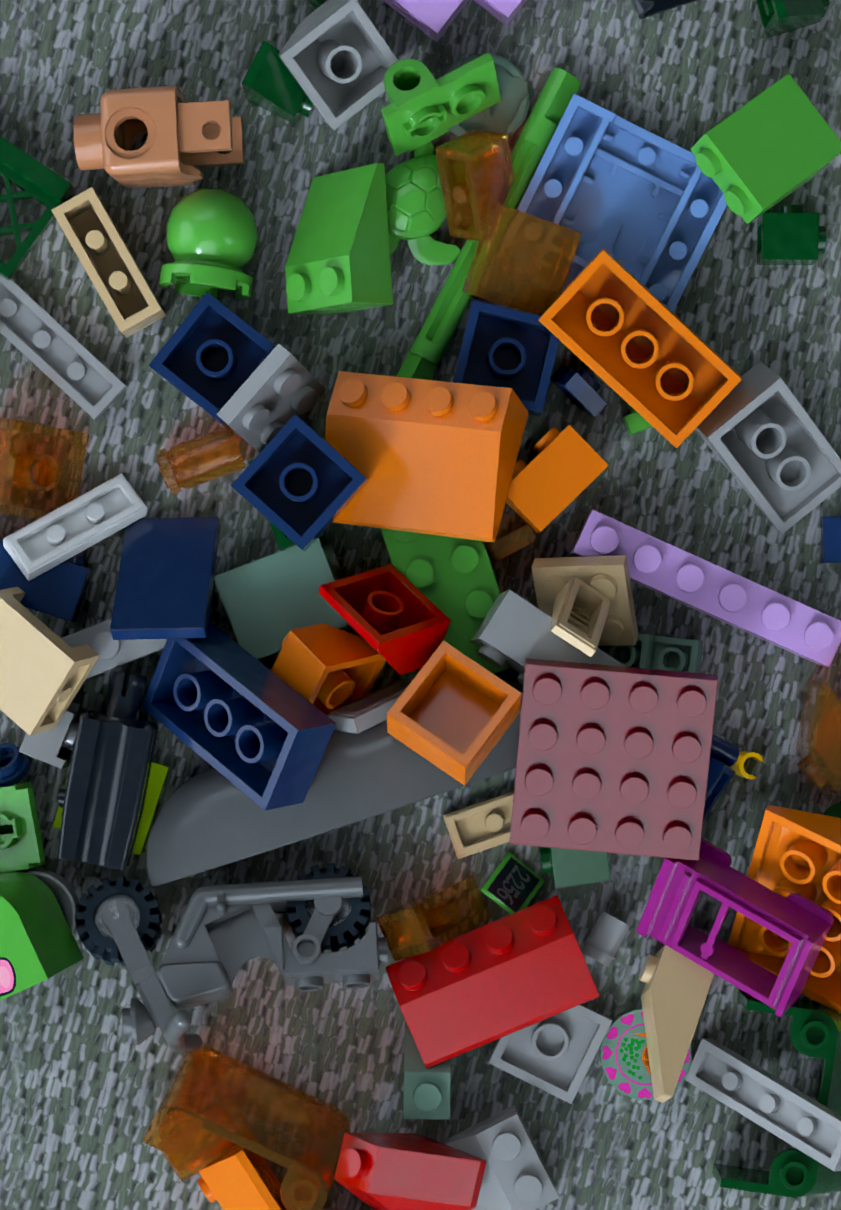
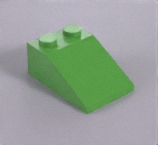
(341, 245)

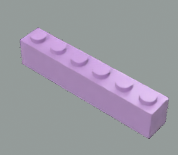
(713, 589)

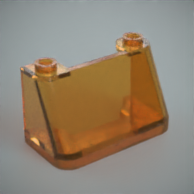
(258, 1114)

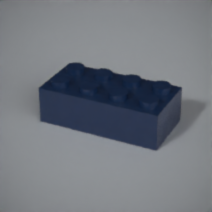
(239, 717)

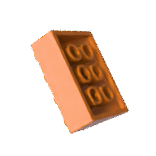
(430, 452)
(801, 856)

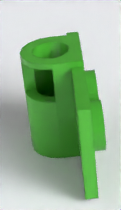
(427, 107)
(19, 829)

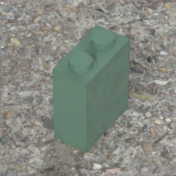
(279, 596)

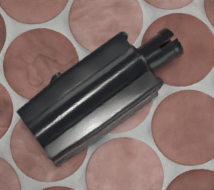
(108, 778)

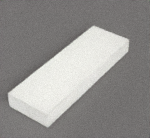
(74, 527)

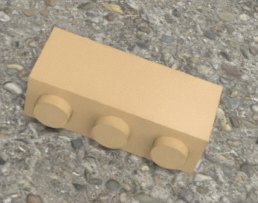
(108, 262)

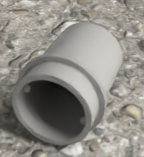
(605, 938)

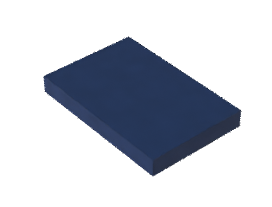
(165, 579)

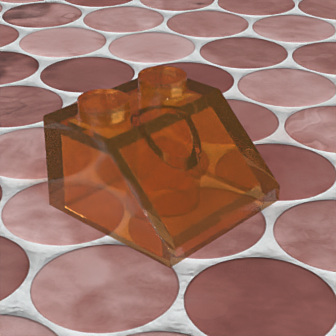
(38, 467)
(820, 736)

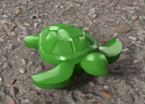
(418, 208)

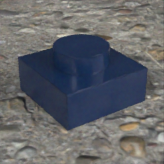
(579, 389)

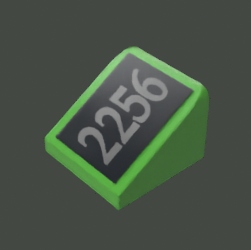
(512, 884)

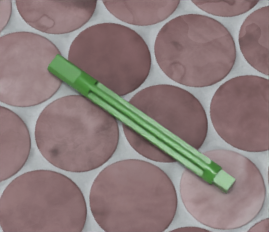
(525, 158)

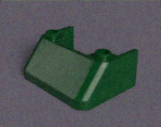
(816, 1034)

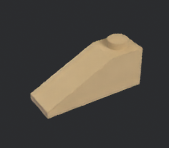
(671, 1010)

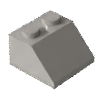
(338, 59)
(514, 1168)

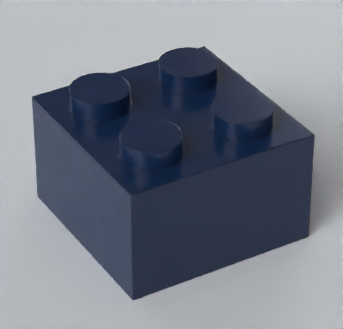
(509, 352)
(211, 355)
(299, 483)

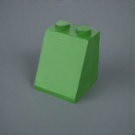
(767, 149)

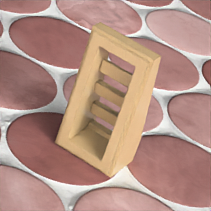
(580, 615)

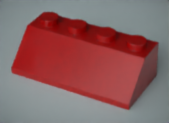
(492, 982)

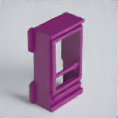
(792, 918)

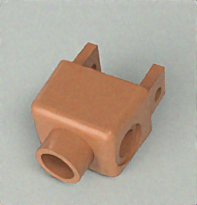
(178, 140)

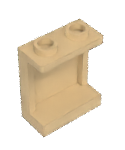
(37, 667)

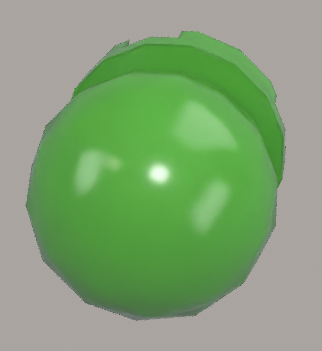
(211, 241)

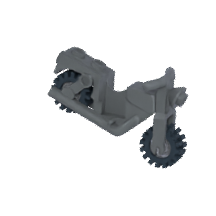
(223, 932)

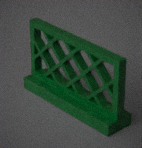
(35, 182)

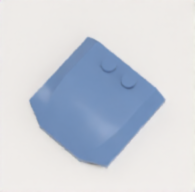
(626, 195)

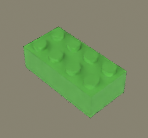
(453, 577)

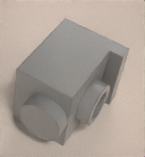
(50, 744)

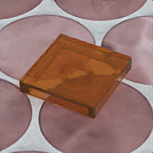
(521, 260)

